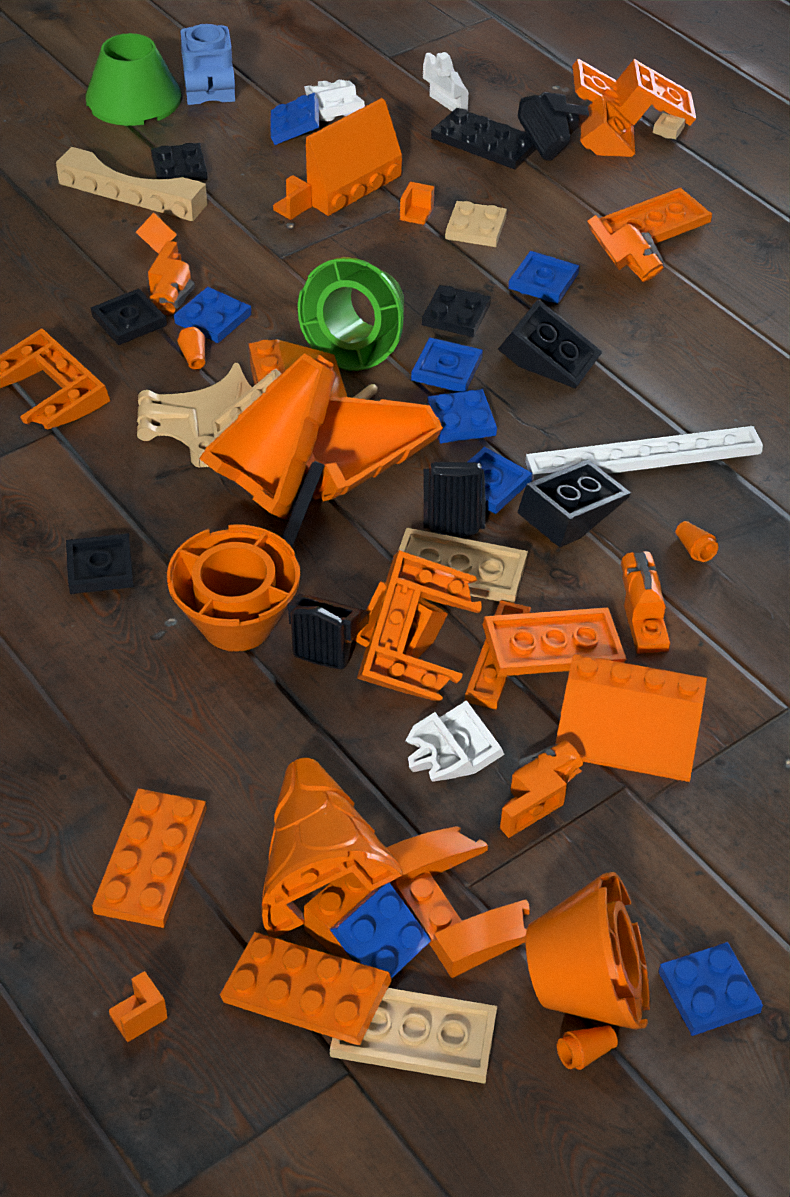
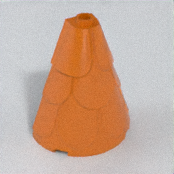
(276, 435)
(366, 439)
(316, 842)

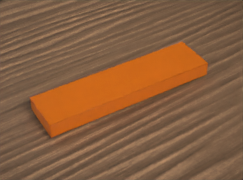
(485, 686)

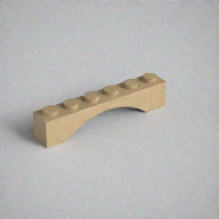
(174, 197)

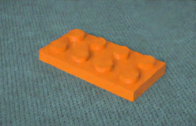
(662, 215)
(549, 639)
(150, 858)
(306, 988)

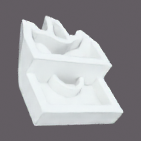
(444, 81)
(335, 98)
(452, 744)

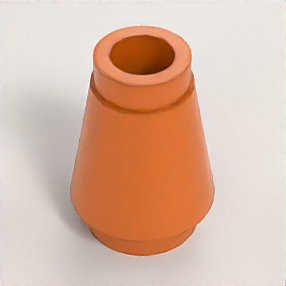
(192, 345)
(698, 543)
(584, 1046)

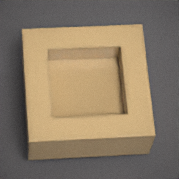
(669, 126)

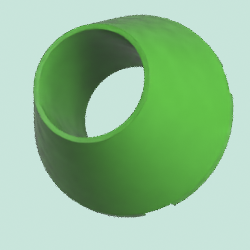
(131, 82)
(332, 323)

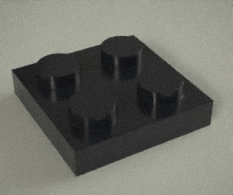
(179, 162)
(456, 310)
(128, 316)
(99, 563)

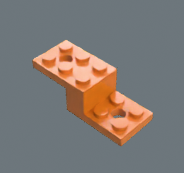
(634, 91)

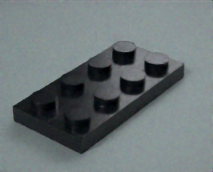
(484, 138)

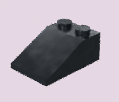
(550, 347)
(571, 501)

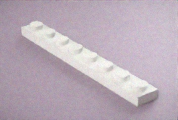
(651, 452)

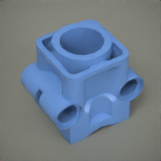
(207, 64)

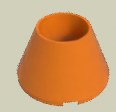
(234, 584)
(591, 956)

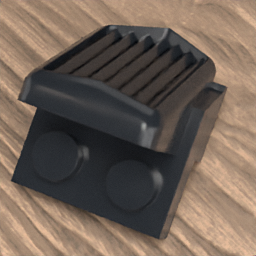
(550, 121)
(454, 498)
(324, 630)

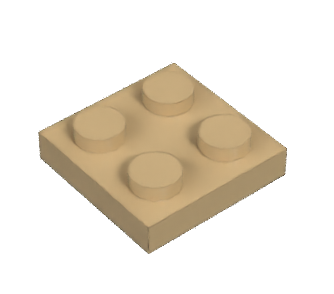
(476, 223)

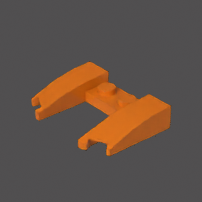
(80, 388)
(384, 657)
(455, 942)

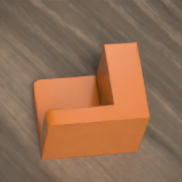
(297, 198)
(417, 203)
(156, 232)
(140, 1010)

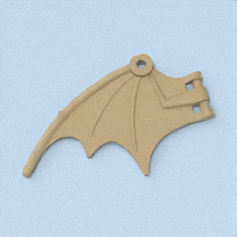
(190, 413)

